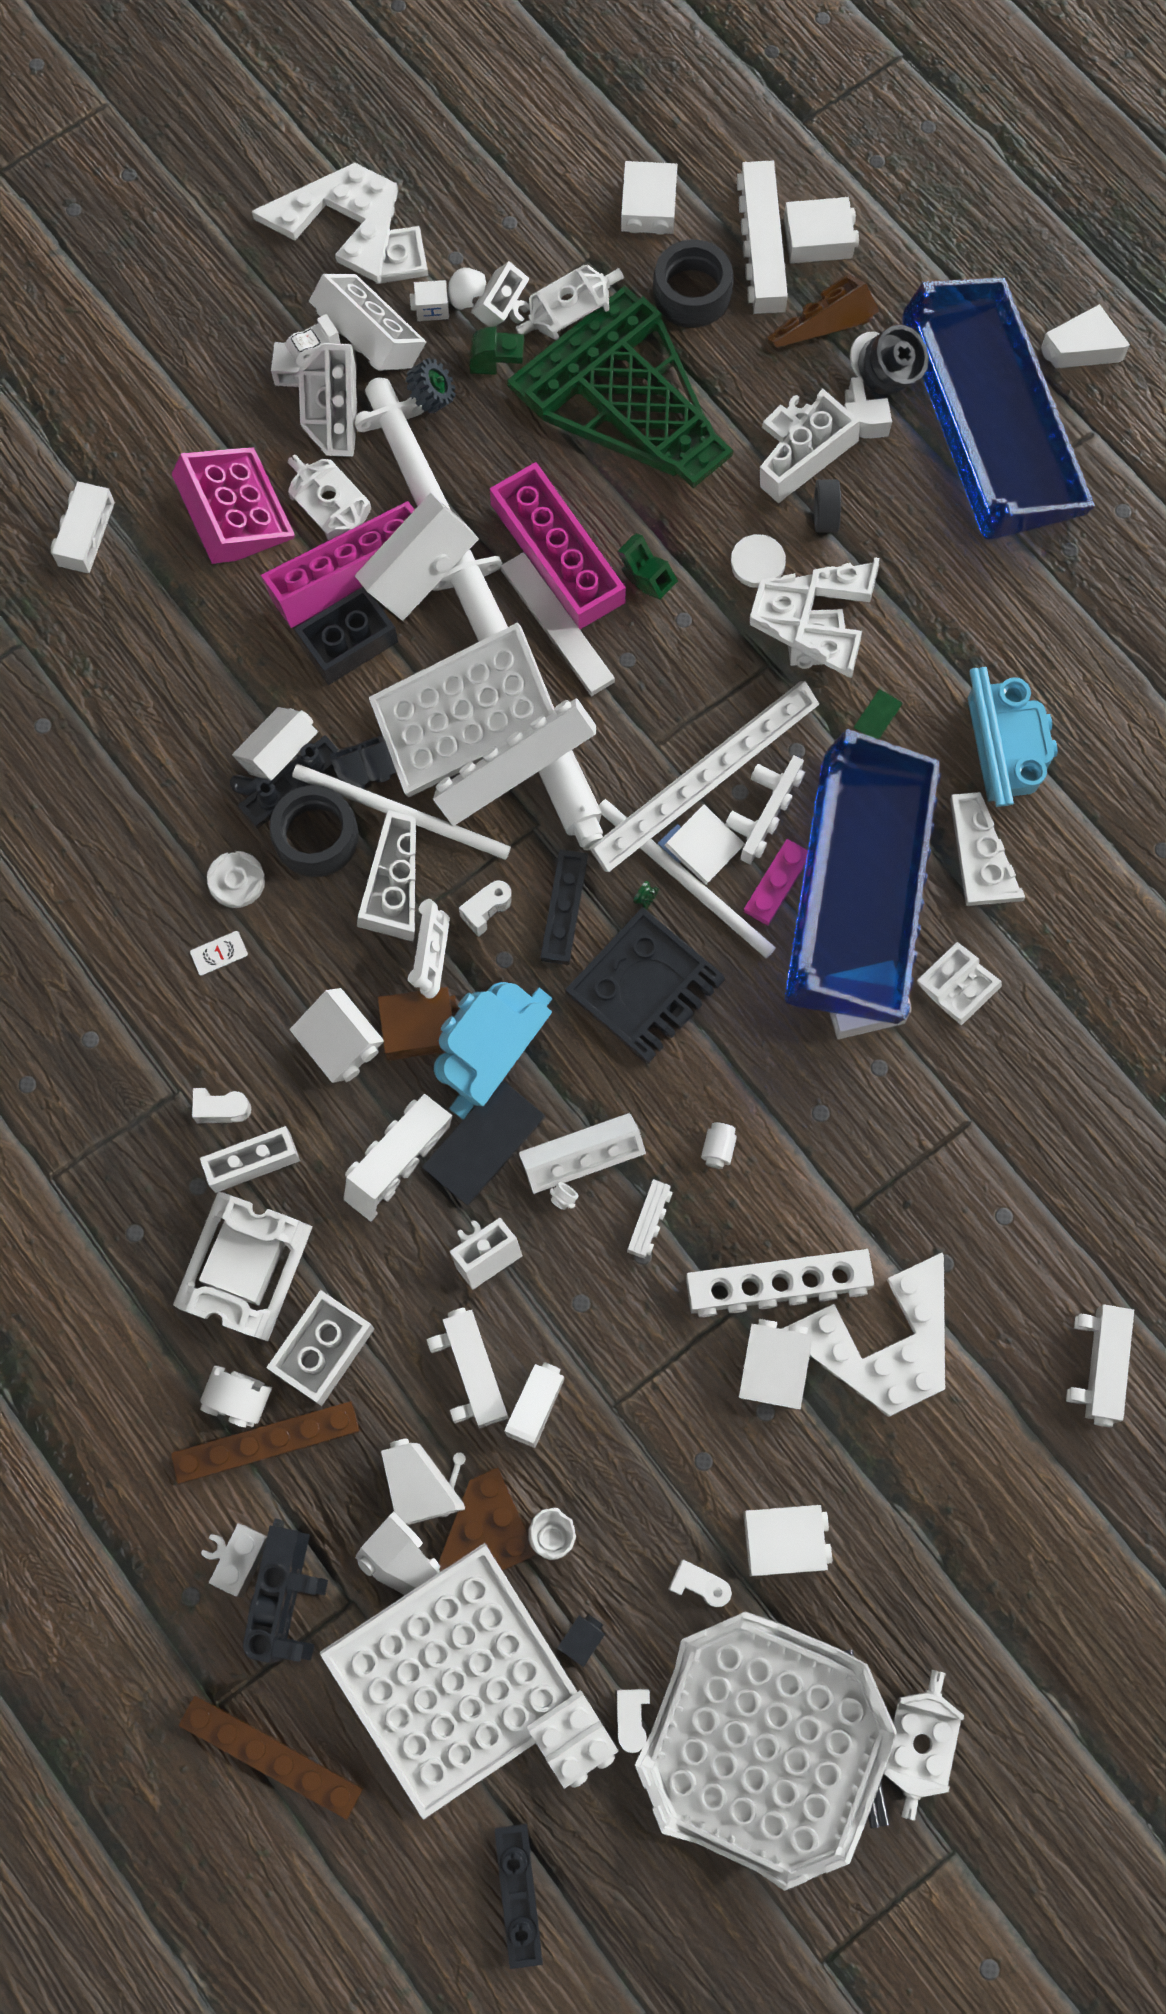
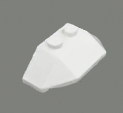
(329, 398)

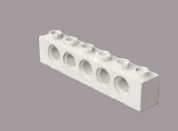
(853, 1263)

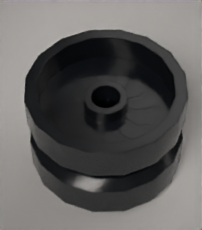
(893, 360)

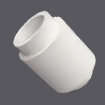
(719, 1145)

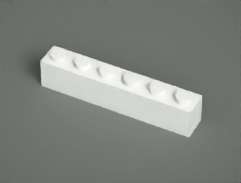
(763, 237)
(515, 761)

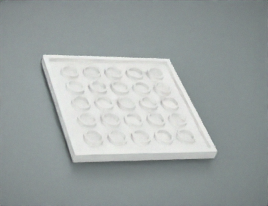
(450, 1679)

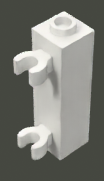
(1108, 1364)
(474, 1368)

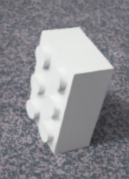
(320, 1347)

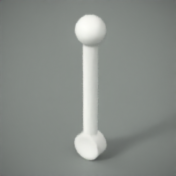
(459, 1459)

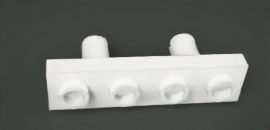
(768, 821)

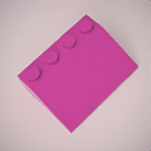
(231, 503)

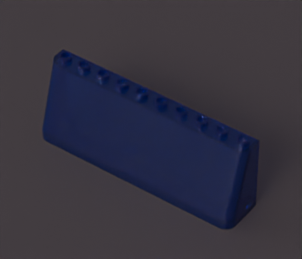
(996, 407)
(864, 880)

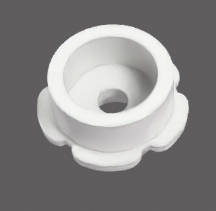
(563, 1196)

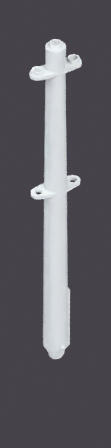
(563, 777)

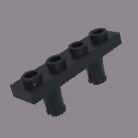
(260, 804)
(518, 1896)

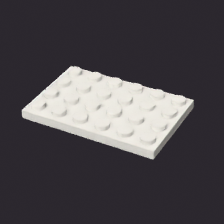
(461, 708)

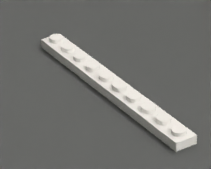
(704, 776)

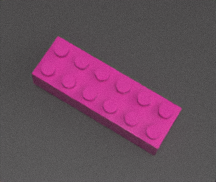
(557, 545)
(327, 572)

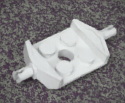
(552, 314)
(336, 515)
(926, 1772)

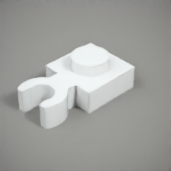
(783, 419)

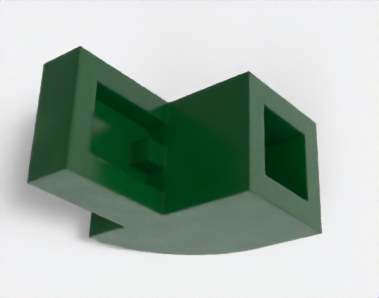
(491, 348)
(644, 570)

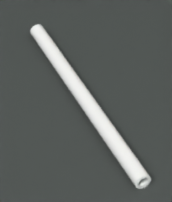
(383, 804)
(693, 885)

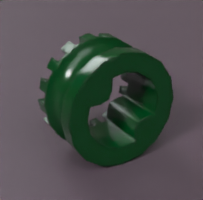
(645, 895)

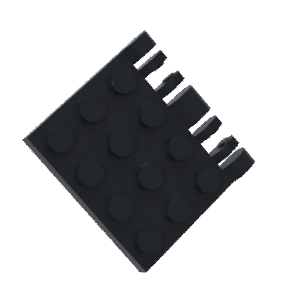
(640, 981)

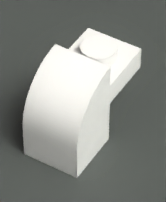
(873, 414)

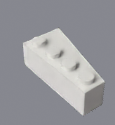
(810, 446)
(390, 890)
(395, 1155)

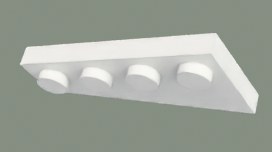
(982, 859)

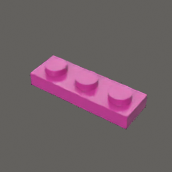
(777, 882)

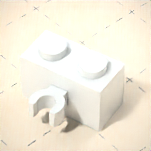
(501, 297)
(485, 1252)
(237, 1559)

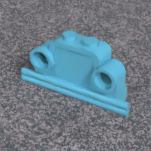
(1009, 737)
(487, 1041)

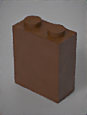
(414, 1022)

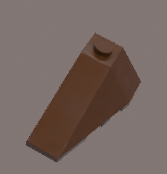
(841, 307)

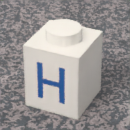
(430, 300)

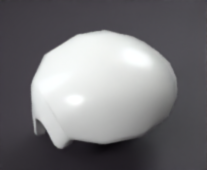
(464, 286)
(551, 1534)

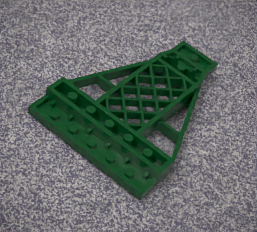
(588, 352)

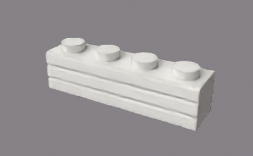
(647, 1223)

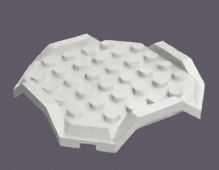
(767, 1749)

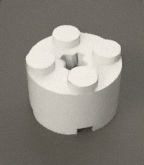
(235, 1396)

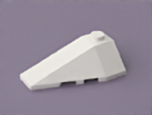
(395, 1557)

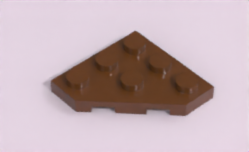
(488, 1519)

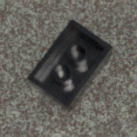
(346, 635)

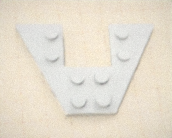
(352, 192)
(786, 603)
(904, 1370)

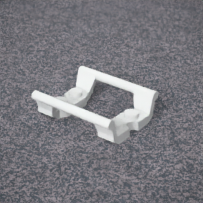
(234, 1310)

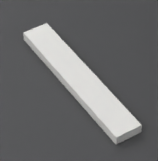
(557, 624)

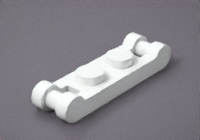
(430, 949)

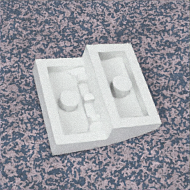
(959, 983)

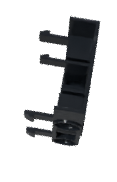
(276, 1596)

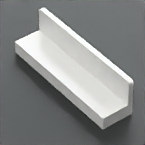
(582, 1153)

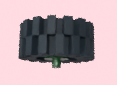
(430, 385)

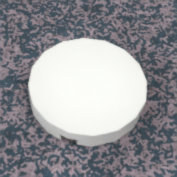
(757, 559)
(236, 879)

